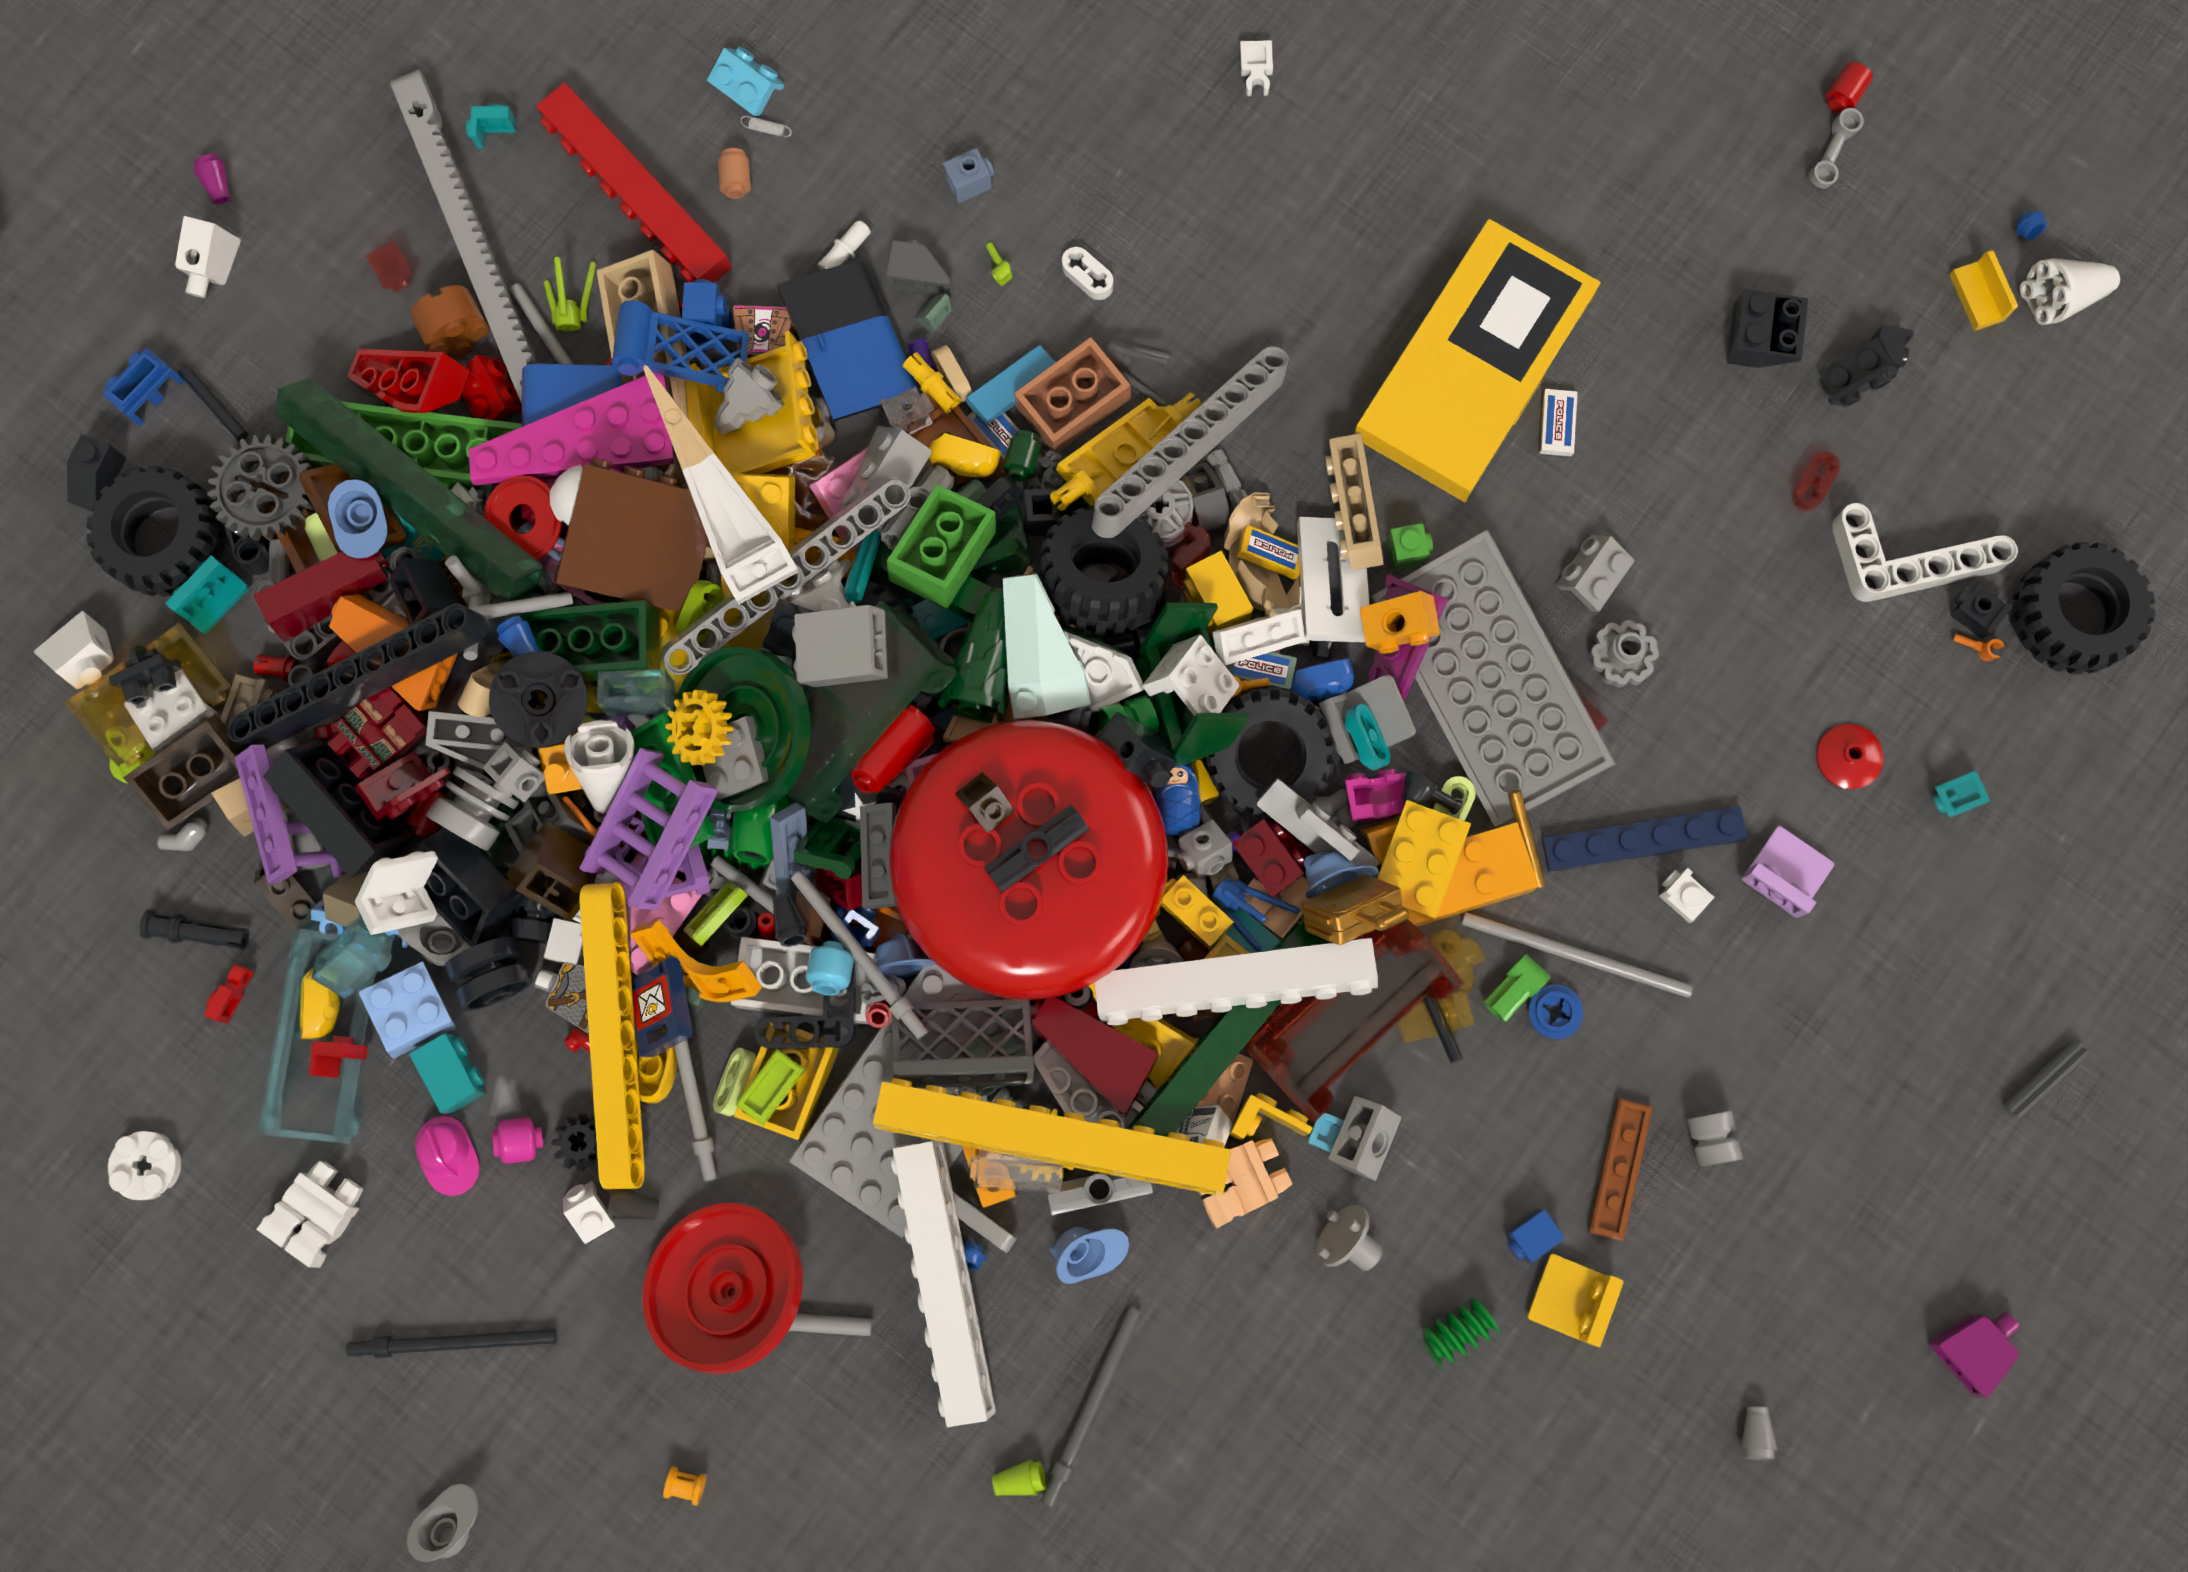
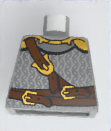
(566, 993)

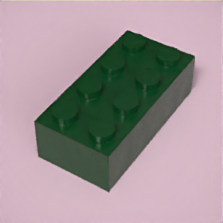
(600, 636)

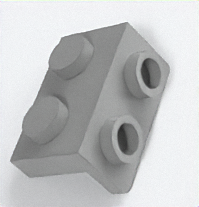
(1596, 571)

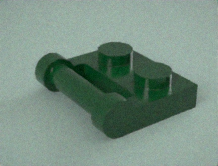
(825, 841)

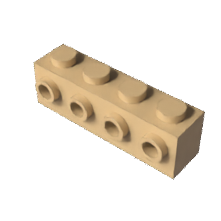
(1356, 502)

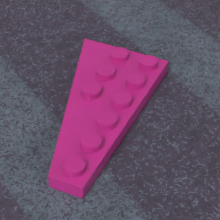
(612, 426)

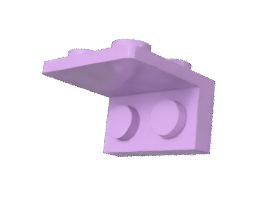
(1788, 872)

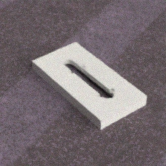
(1318, 618)

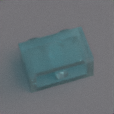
(635, 692)
(352, 959)

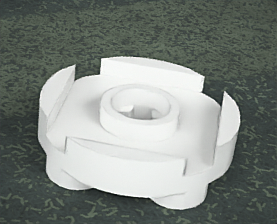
(124, 1159)

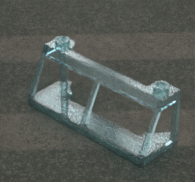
(345, 1123)

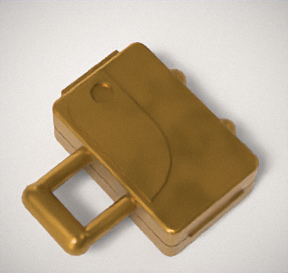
(1354, 910)

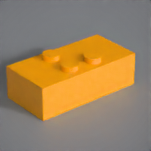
(1488, 871)

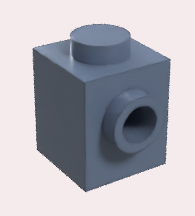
(968, 175)

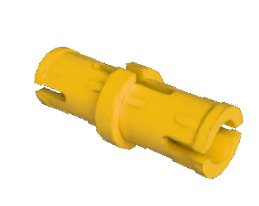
(931, 382)

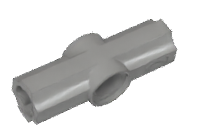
(918, 495)
(1077, 1196)

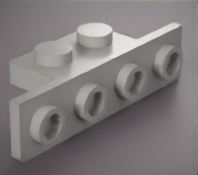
(1312, 824)

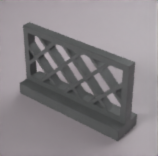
(971, 1069)

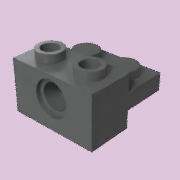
(538, 809)

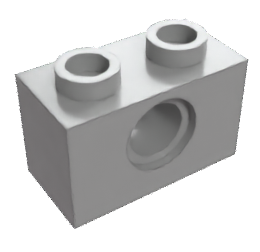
(1365, 1138)

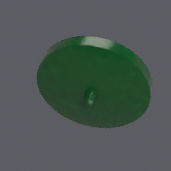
(768, 690)

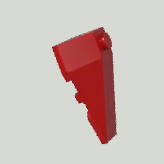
(409, 378)

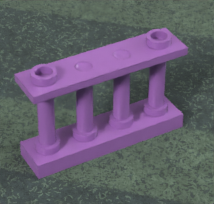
(269, 824)
(674, 842)

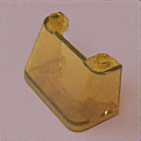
(103, 709)

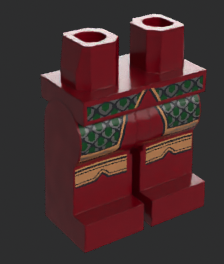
(379, 730)

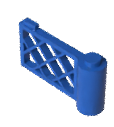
(637, 338)

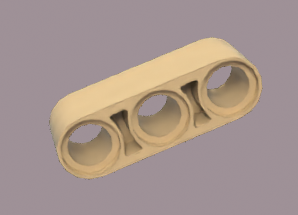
(475, 695)

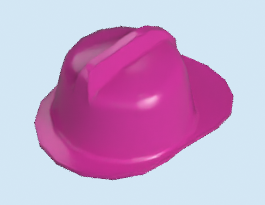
(447, 1156)

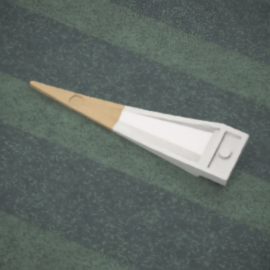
(740, 537)

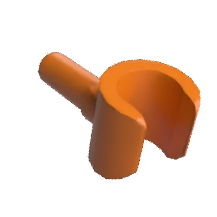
(1982, 647)

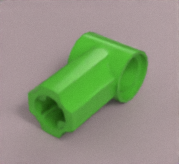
(1522, 981)

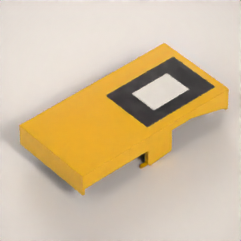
(1476, 360)

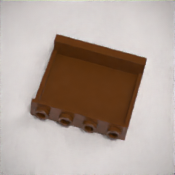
(632, 537)

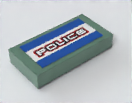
(1270, 665)

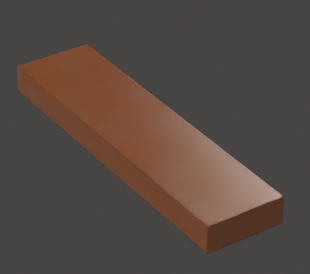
(1620, 1169)

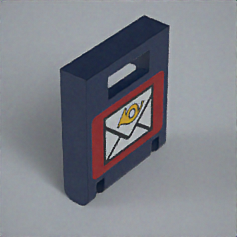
(657, 1002)

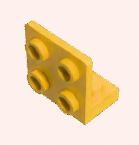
(1248, 1121)
(1575, 1300)

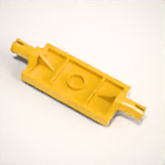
(1118, 448)

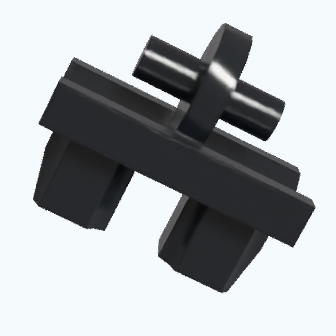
(142, 669)

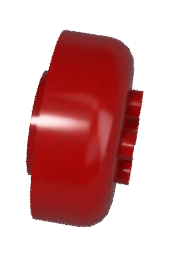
(1066, 917)

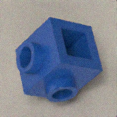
(868, 927)

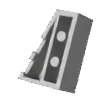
(889, 455)
(467, 737)

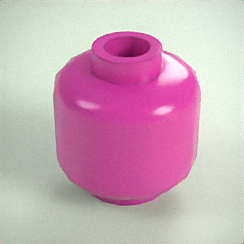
(516, 1140)

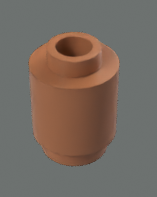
(734, 173)

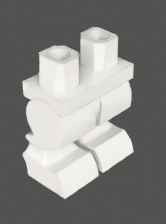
(315, 1207)

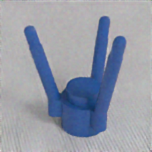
(1232, 897)

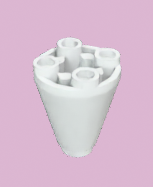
(2064, 287)

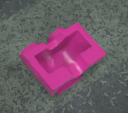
(1374, 798)

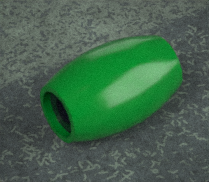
(752, 833)

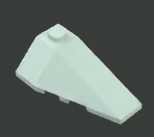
(1040, 661)

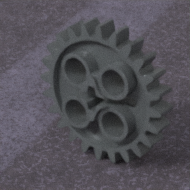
(250, 515)

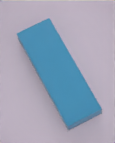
(998, 394)

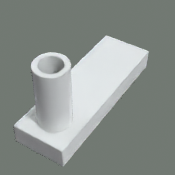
(1258, 637)

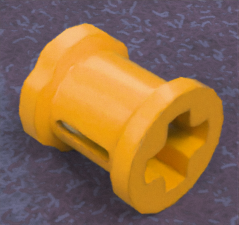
(684, 1485)

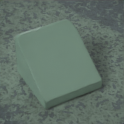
(934, 312)

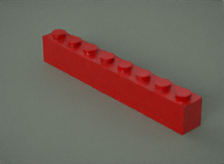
(632, 186)

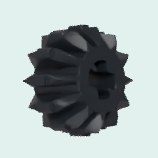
(570, 1148)

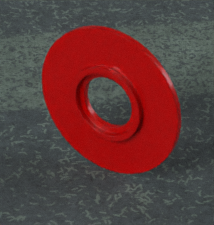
(534, 493)

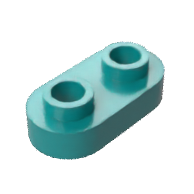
(1367, 737)

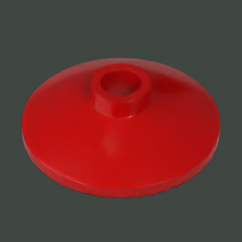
(1839, 767)

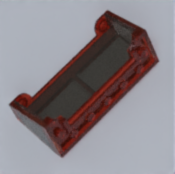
(1318, 1040)

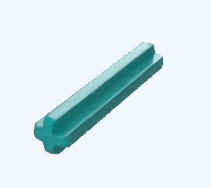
(862, 567)

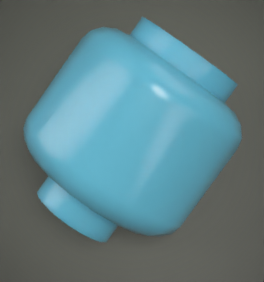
(829, 968)

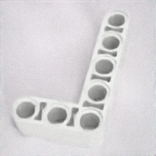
(1915, 566)

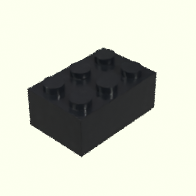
(468, 888)

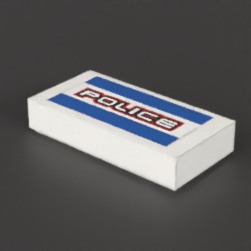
(1558, 422)

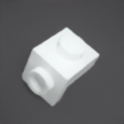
(587, 1212)

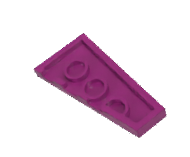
(1406, 661)

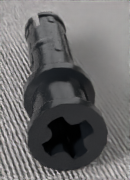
(179, 928)

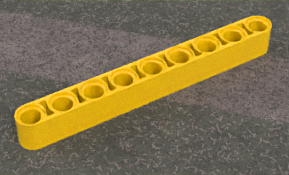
(612, 1036)

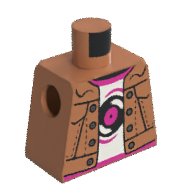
(764, 326)

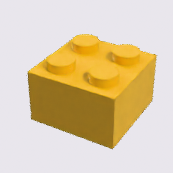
(1215, 582)

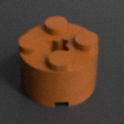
(449, 321)

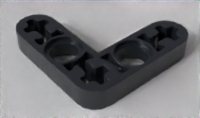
(831, 1016)

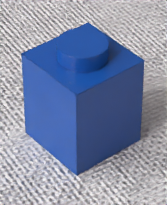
(1534, 1236)

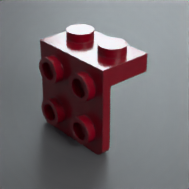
(400, 786)
(1273, 855)

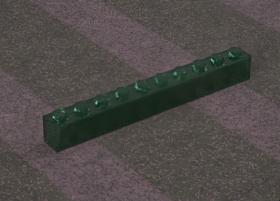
(409, 490)

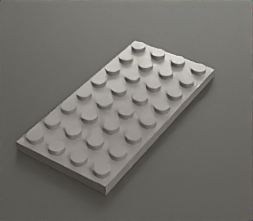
(1502, 685)
(844, 1145)

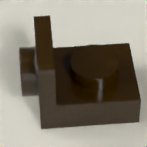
(985, 802)

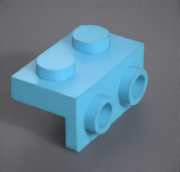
(744, 79)

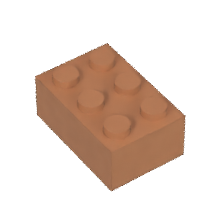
(1072, 395)

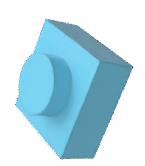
(1325, 1132)

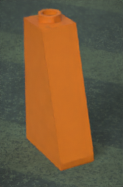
(365, 623)

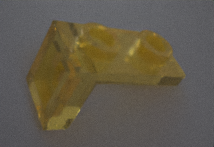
(1419, 1026)

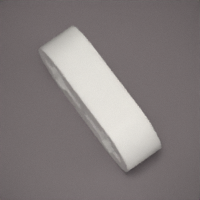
(1092, 268)

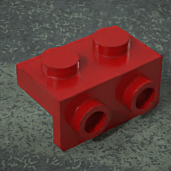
(490, 389)

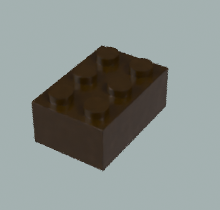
(187, 772)

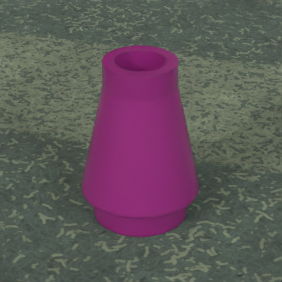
(213, 177)

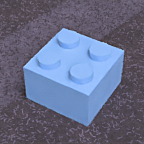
(407, 1010)

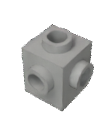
(521, 775)
(1205, 850)

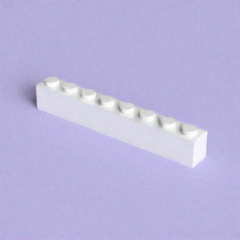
(1237, 981)
(943, 1282)

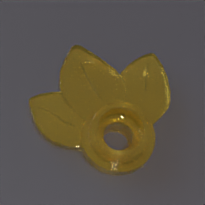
(1461, 955)

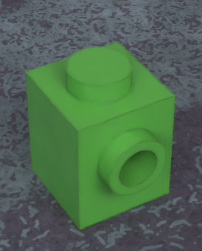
(1409, 546)

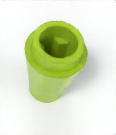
(1021, 1479)

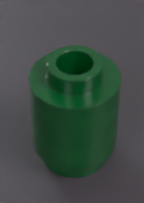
(1022, 456)

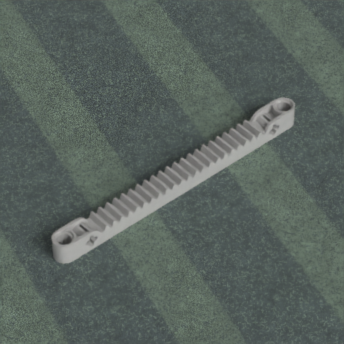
(425, 128)

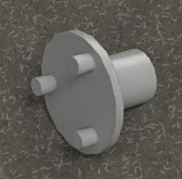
(1347, 1239)

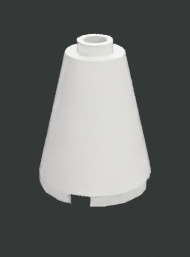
(602, 759)

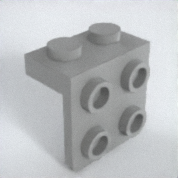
(1385, 703)

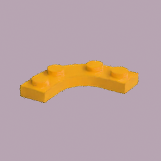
(713, 983)

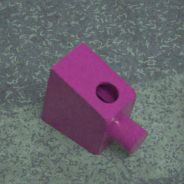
(1978, 1351)

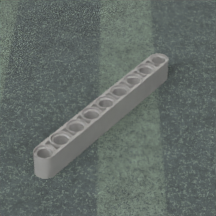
(1189, 442)
(828, 553)

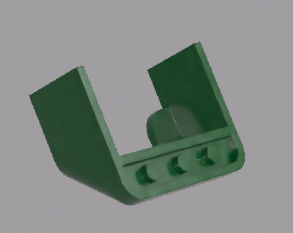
(1186, 734)

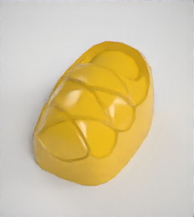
(964, 456)
(317, 1009)
(656, 1074)

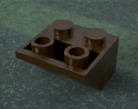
(551, 871)

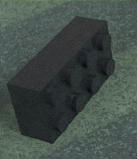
(324, 797)

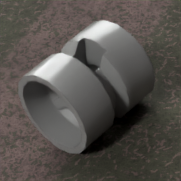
(1715, 1139)

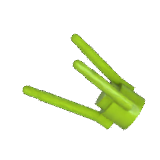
(565, 313)

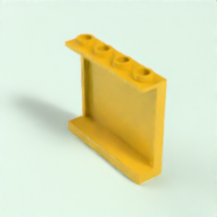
(773, 439)

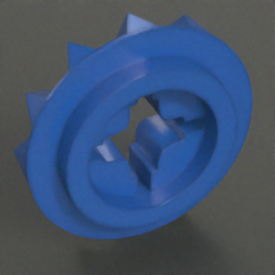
(1570, 1007)

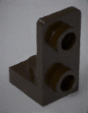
(288, 899)

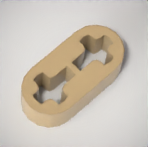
(951, 372)

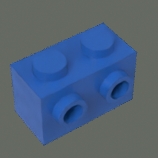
(705, 304)

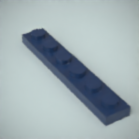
(1644, 839)

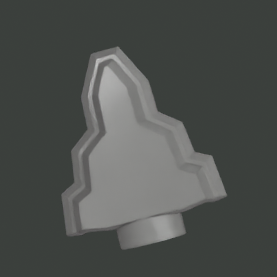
(747, 396)

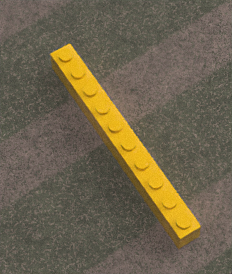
(1052, 1138)

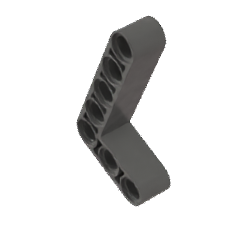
(321, 634)

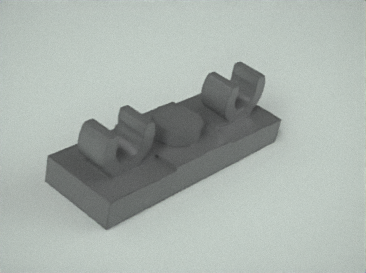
(875, 833)

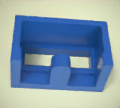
(139, 383)

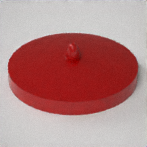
(722, 1288)

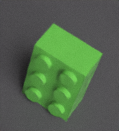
(941, 546)

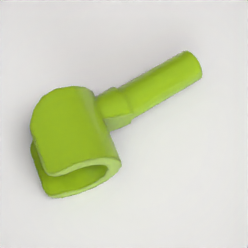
(1001, 272)

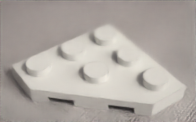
(1108, 672)

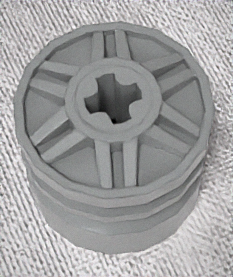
(1176, 512)
(472, 808)

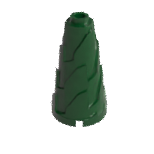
(981, 665)

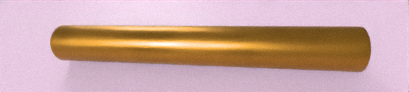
(1521, 817)

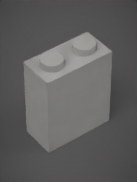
(840, 646)

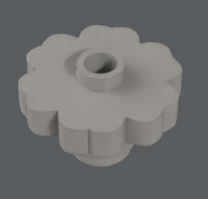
(1622, 667)

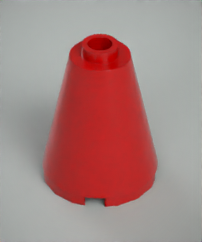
(894, 751)

